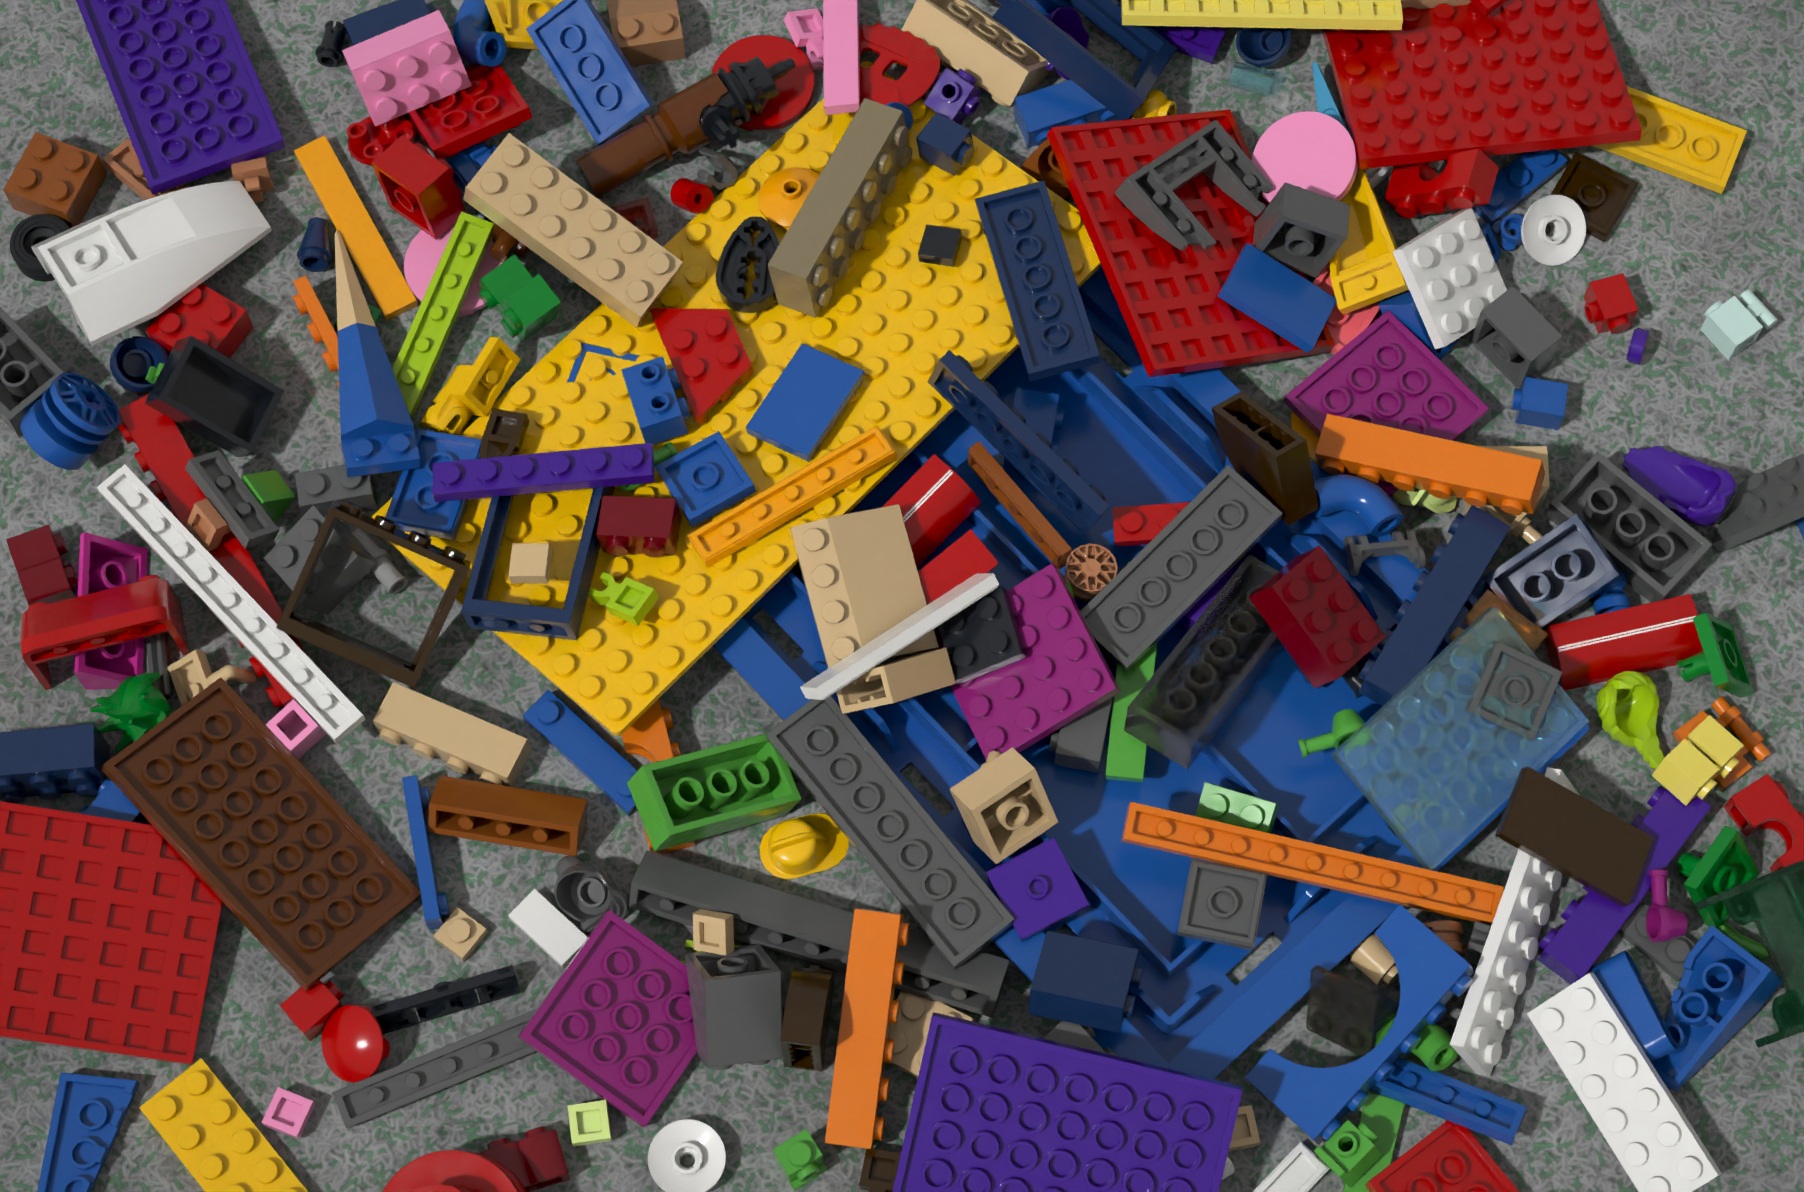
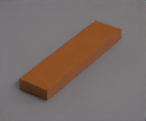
(1018, 505)

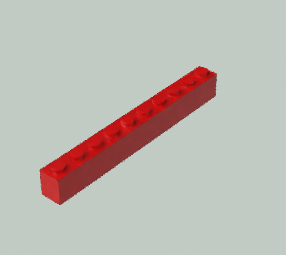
(166, 456)

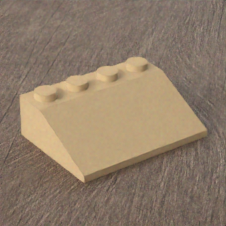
(860, 580)

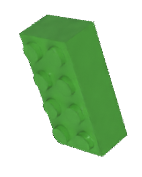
(712, 791)

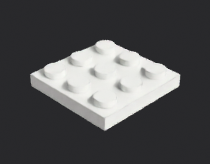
(1450, 276)

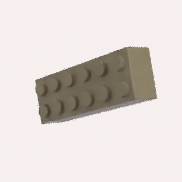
(840, 208)

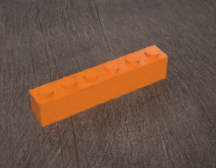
(1430, 464)
(865, 1028)

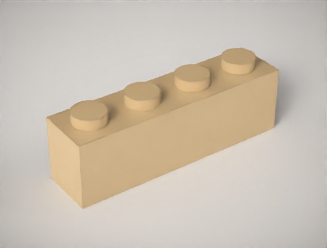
(451, 735)

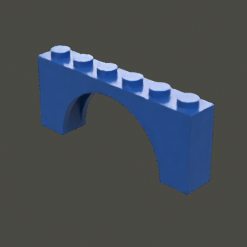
(1323, 1096)

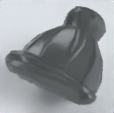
(587, 892)

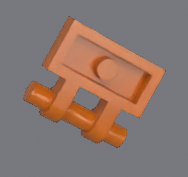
(1751, 740)

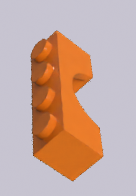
(650, 740)

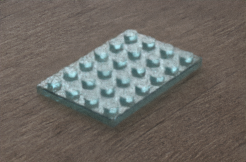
(1442, 768)

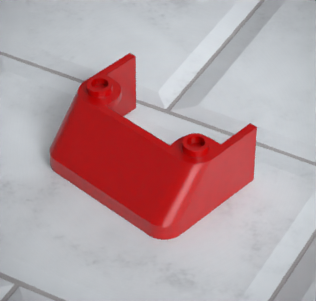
(98, 622)

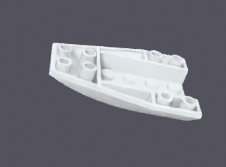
(149, 254)

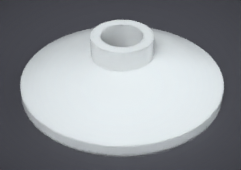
(1566, 232)
(682, 1139)

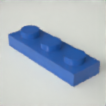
(1519, 182)

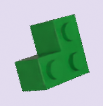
(520, 299)

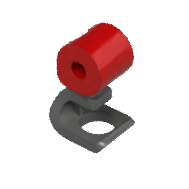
(696, 194)

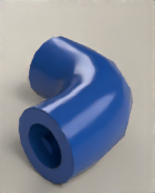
(472, 35)
(1359, 497)

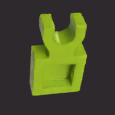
(625, 600)

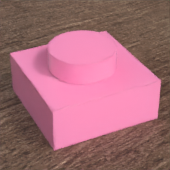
(288, 1113)

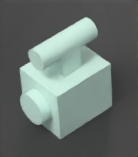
(1735, 327)

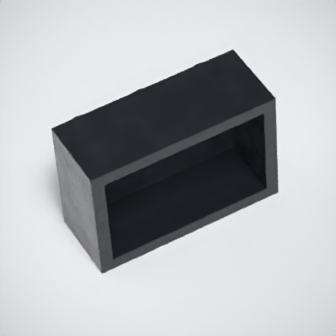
(214, 396)

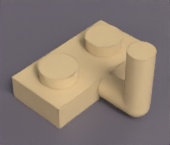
(194, 674)

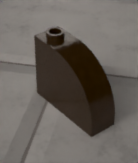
(1267, 455)
(807, 1017)

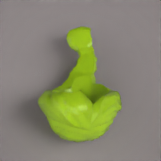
(1630, 713)

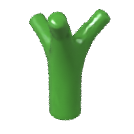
(1753, 947)

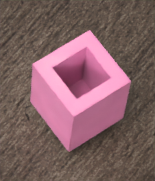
(295, 729)

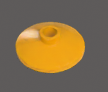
(775, 201)

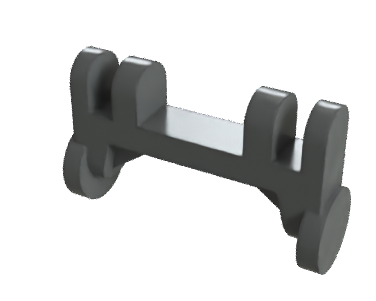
(1398, 546)

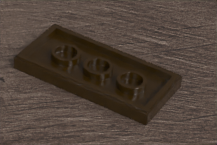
(1574, 836)

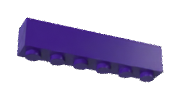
(1597, 919)

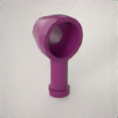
(1663, 921)

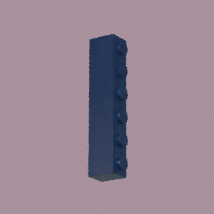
(1435, 606)

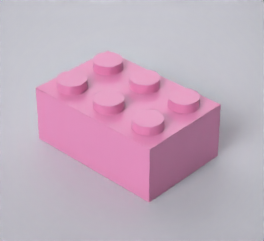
(407, 67)

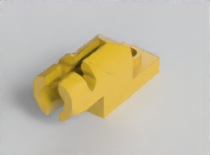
(471, 389)

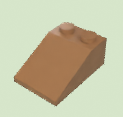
(647, 30)

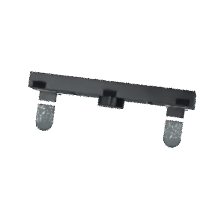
(445, 996)

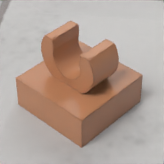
(254, 177)
(207, 525)

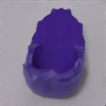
(1682, 484)

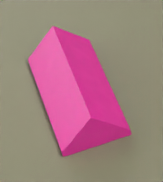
(104, 566)

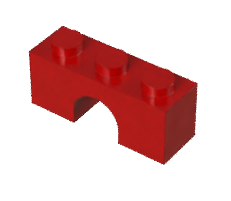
(1462, 184)
(1767, 806)

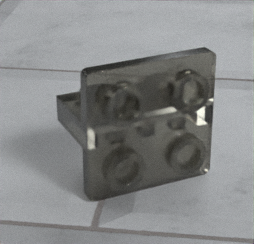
(1347, 1010)

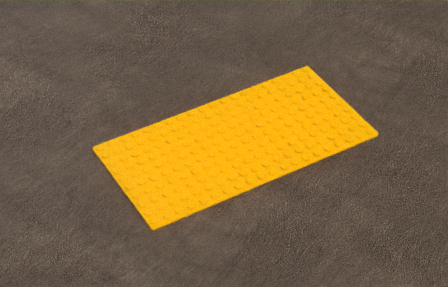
(883, 318)

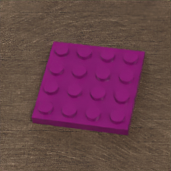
(1389, 382)
(1049, 686)
(618, 1019)

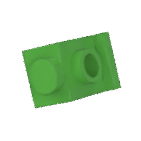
(800, 1159)
(1355, 1162)

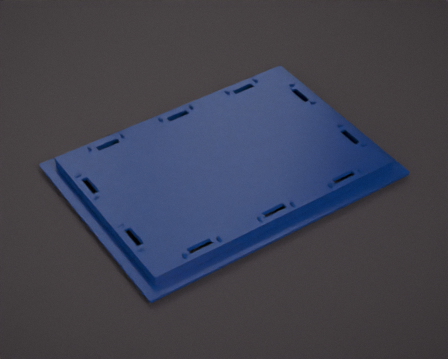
(1141, 446)

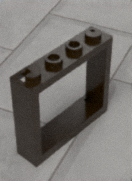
(350, 647)

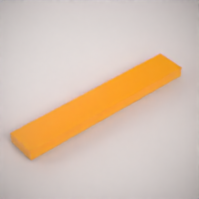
(356, 228)
(792, 496)

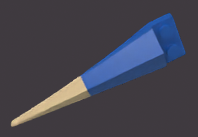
(373, 414)

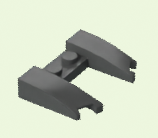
(1208, 151)

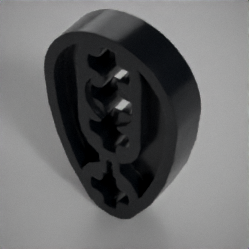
(733, 264)

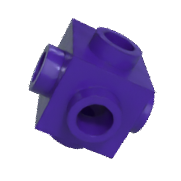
(954, 95)

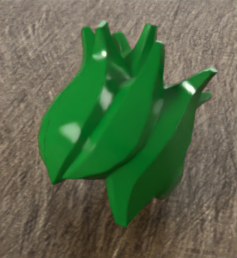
(133, 708)

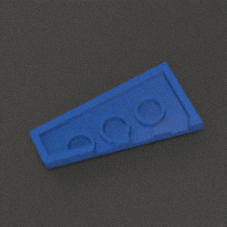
(83, 1130)

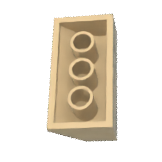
(979, 45)

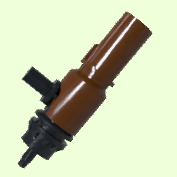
(685, 123)

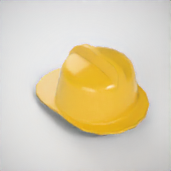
(803, 846)

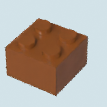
(55, 180)

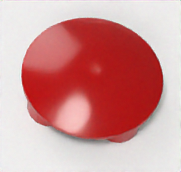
(369, 141)
(353, 1043)

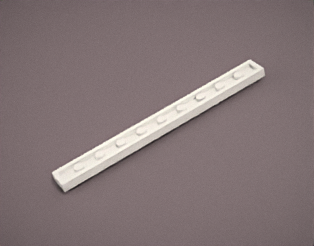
(231, 604)

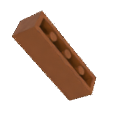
(508, 815)

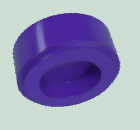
(1637, 346)

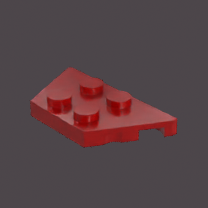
(704, 354)

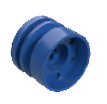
(70, 421)

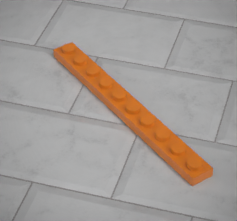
(1311, 863)

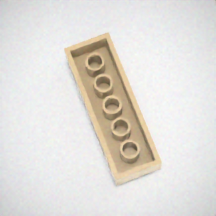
(572, 230)

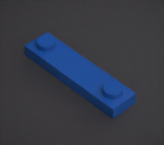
(583, 748)
(434, 903)
(1453, 1100)

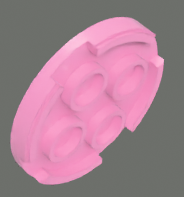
(1307, 153)
(423, 258)

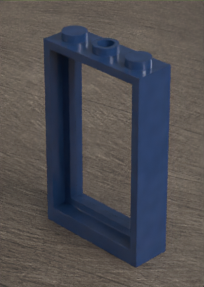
(1083, 67)
(529, 618)

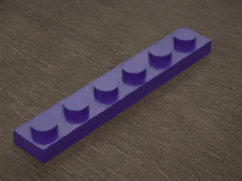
(543, 472)

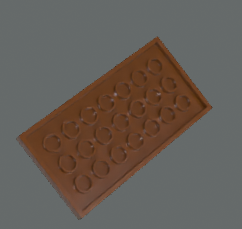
(262, 833)

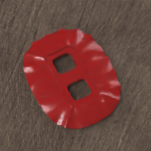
(900, 48)

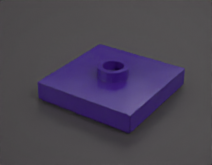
(1038, 889)

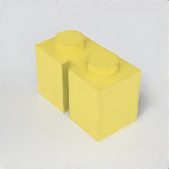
(1697, 761)

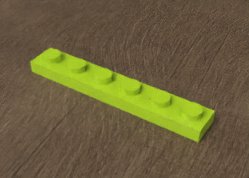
(440, 307)

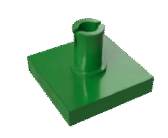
(1719, 657)
(1720, 869)

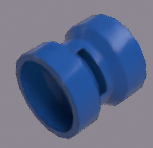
(1612, 598)

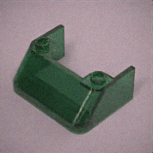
(1778, 911)

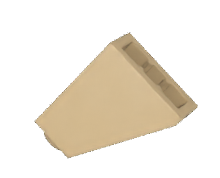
(898, 681)

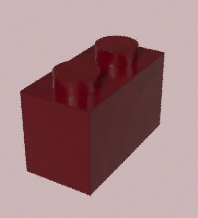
(639, 526)

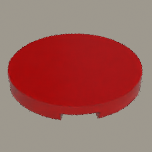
(794, 88)

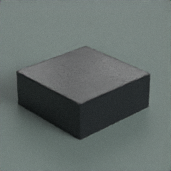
(940, 245)

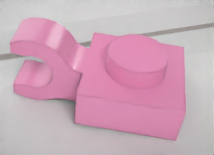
(807, 32)

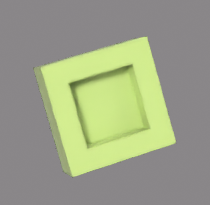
(589, 1123)

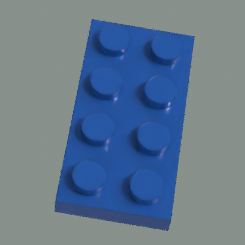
(590, 68)

